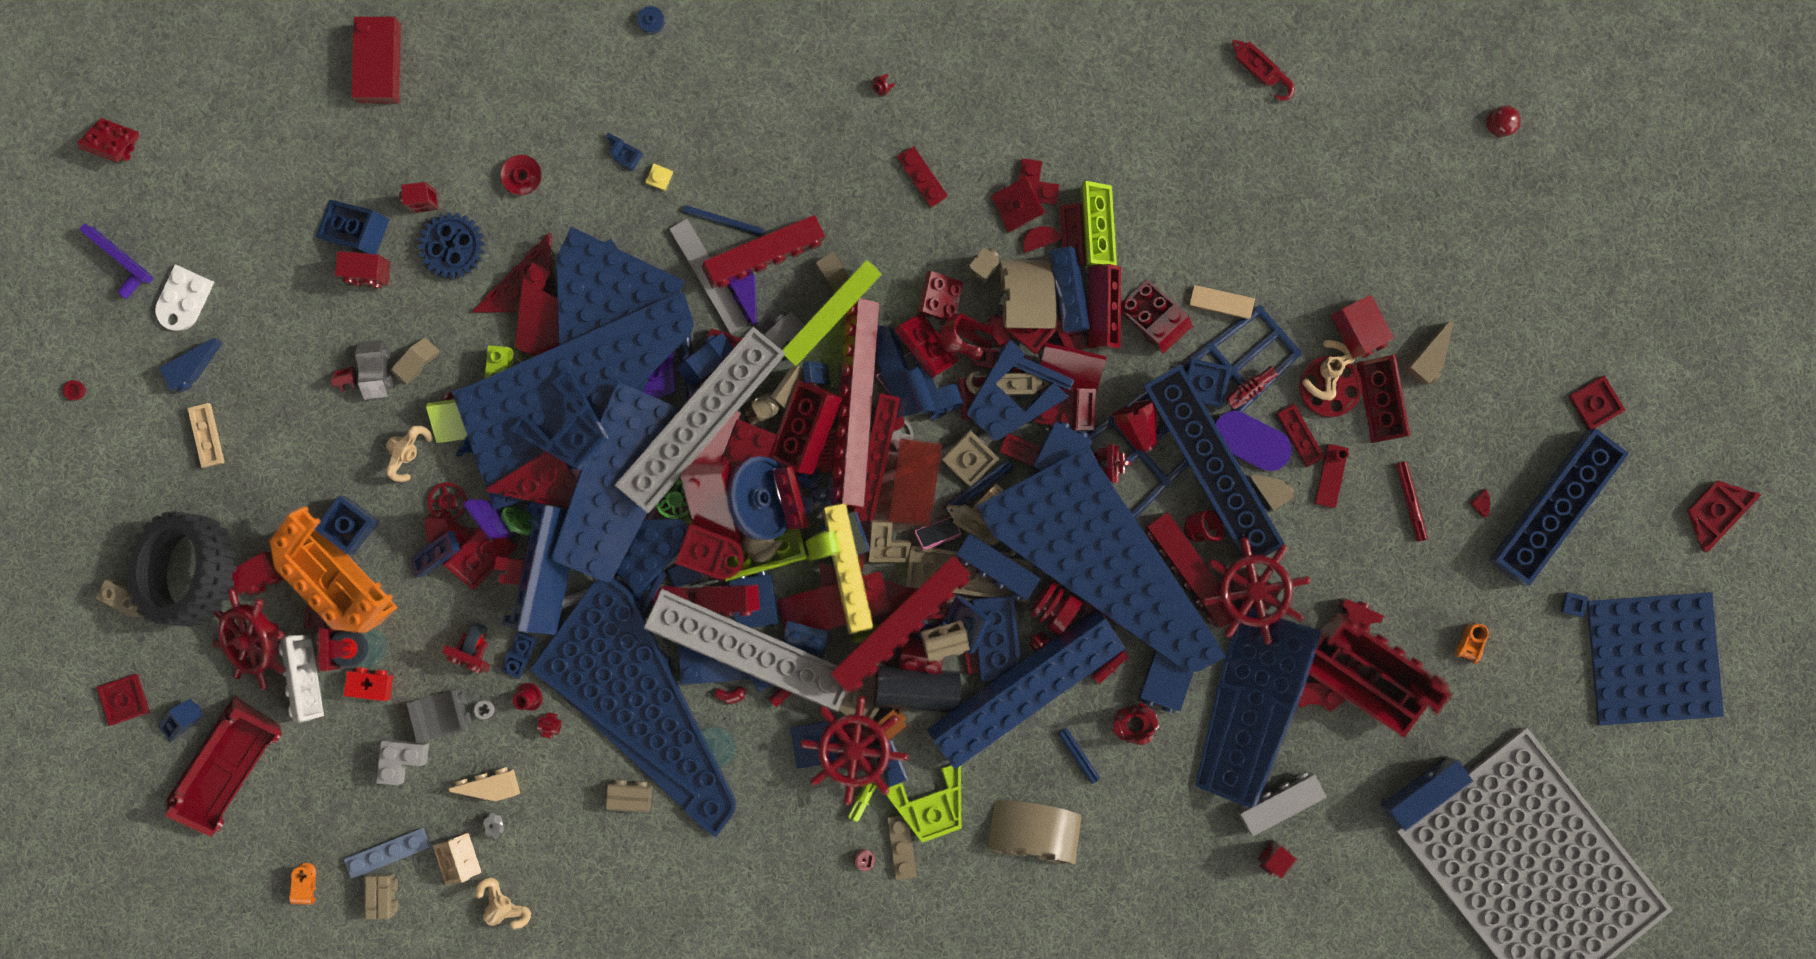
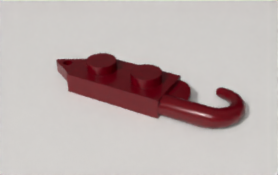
(1262, 67)

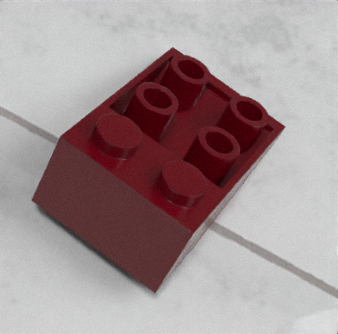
(1156, 316)

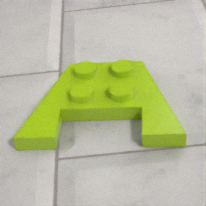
(934, 813)

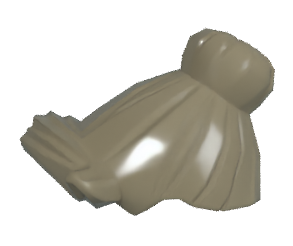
(760, 550)

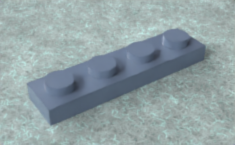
(387, 853)

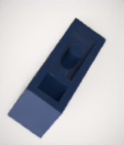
(188, 367)

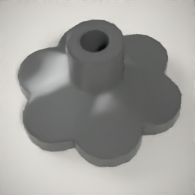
(493, 825)

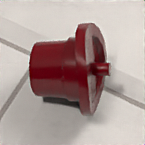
(528, 697)

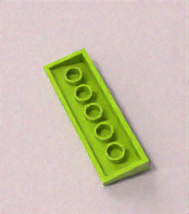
(831, 312)

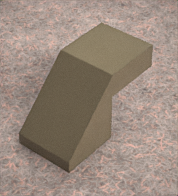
(833, 271)
(413, 360)

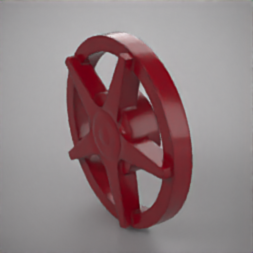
(448, 501)

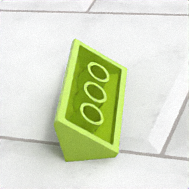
(1098, 223)
(790, 551)

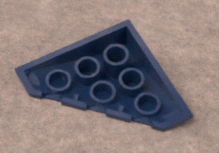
(698, 668)

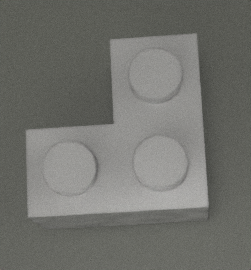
(395, 757)

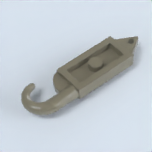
(1012, 384)
(974, 524)

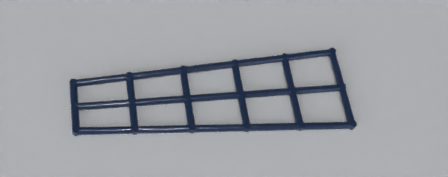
(1211, 347)

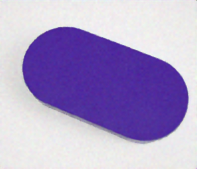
(1254, 440)

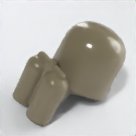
(761, 409)

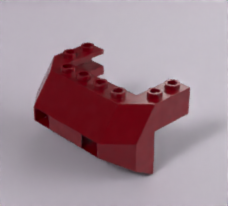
(1366, 664)

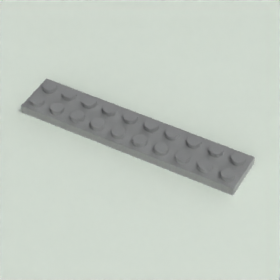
(700, 419)
(745, 649)

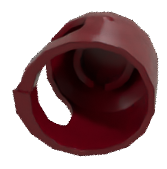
(1194, 524)

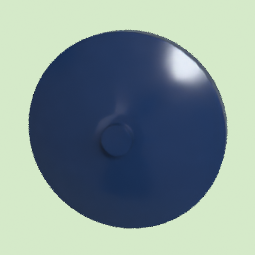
(755, 499)

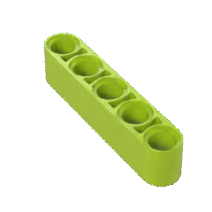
(821, 546)

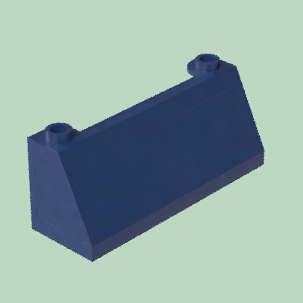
(542, 579)

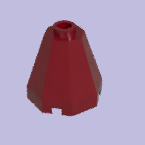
(1138, 424)

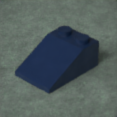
(352, 227)

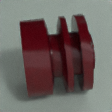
(1055, 607)

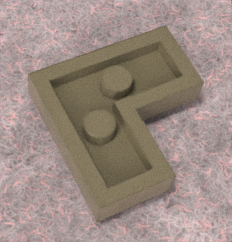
(881, 545)

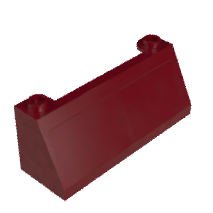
(221, 767)

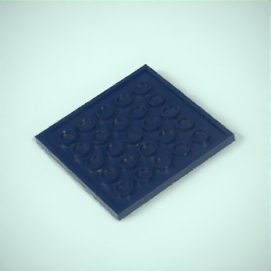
(1655, 658)

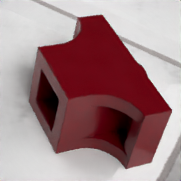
(1360, 612)

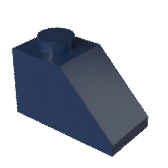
(180, 719)

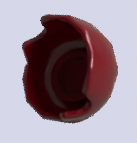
(1503, 121)

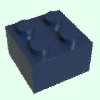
(346, 525)

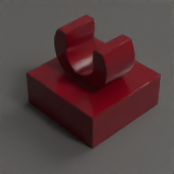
(344, 376)

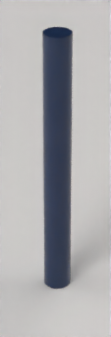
(723, 220)

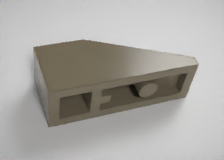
(1432, 357)

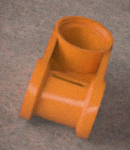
(1472, 644)
(303, 888)

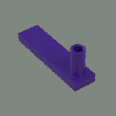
(138, 273)

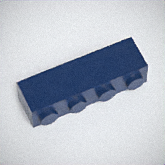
(1070, 290)
(999, 567)

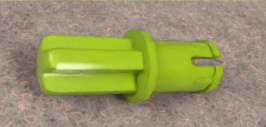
(861, 801)

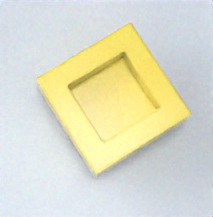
(659, 177)

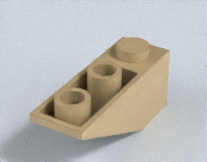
(493, 788)

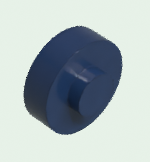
(651, 20)

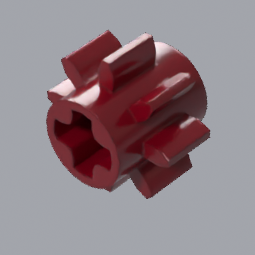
(549, 725)

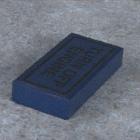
(816, 373)

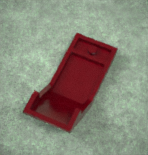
(824, 606)

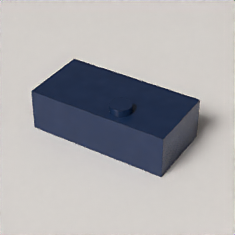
(1426, 793)

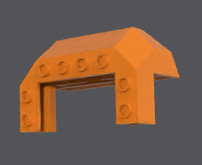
(327, 576)

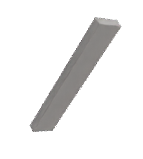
(696, 256)

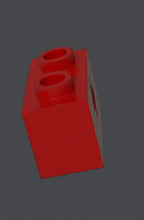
(356, 684)

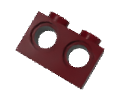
(419, 197)

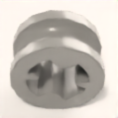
(480, 704)

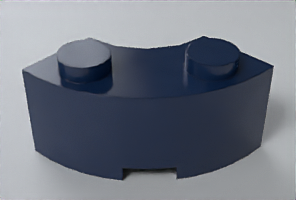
(706, 360)

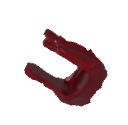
(963, 326)
(1150, 724)

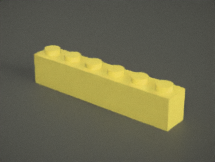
(848, 570)

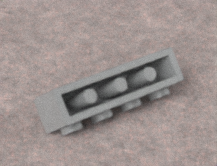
(1282, 803)

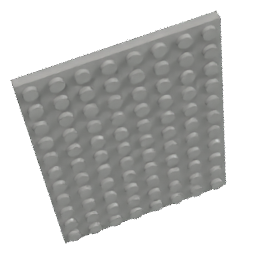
(1534, 862)

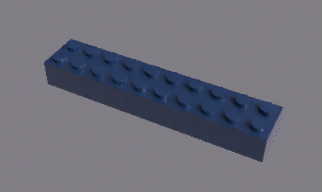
(1213, 461)
(1025, 689)

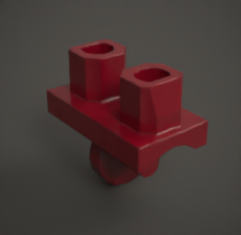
(1115, 462)

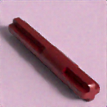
(1411, 501)

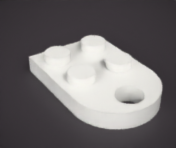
(182, 296)

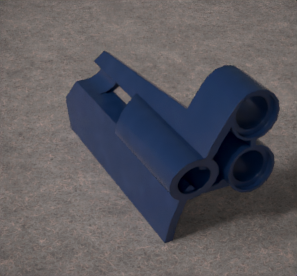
(914, 386)

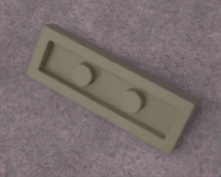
(902, 848)

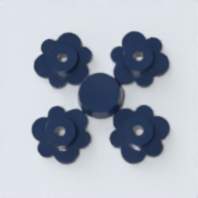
(820, 494)

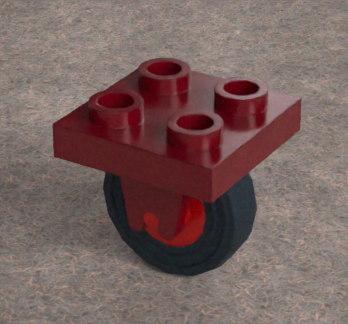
(340, 649)
(470, 650)

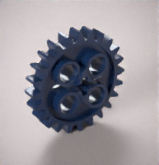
(468, 253)

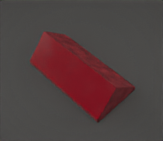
(1383, 399)

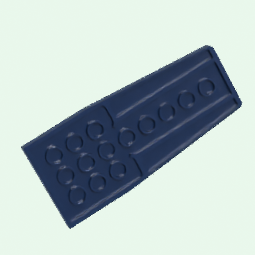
(599, 515)
(1254, 707)

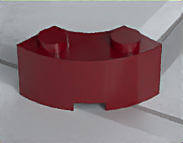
(1320, 694)

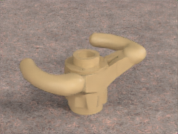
(1330, 370)
(404, 451)
(501, 906)

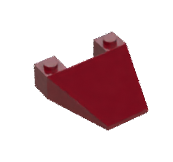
(537, 314)

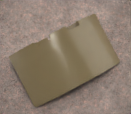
(1029, 293)
(1035, 830)

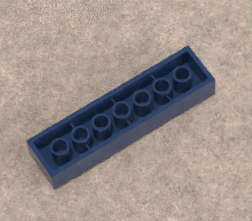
(1558, 507)

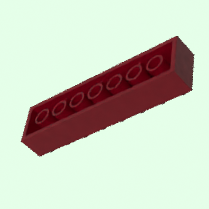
(900, 623)

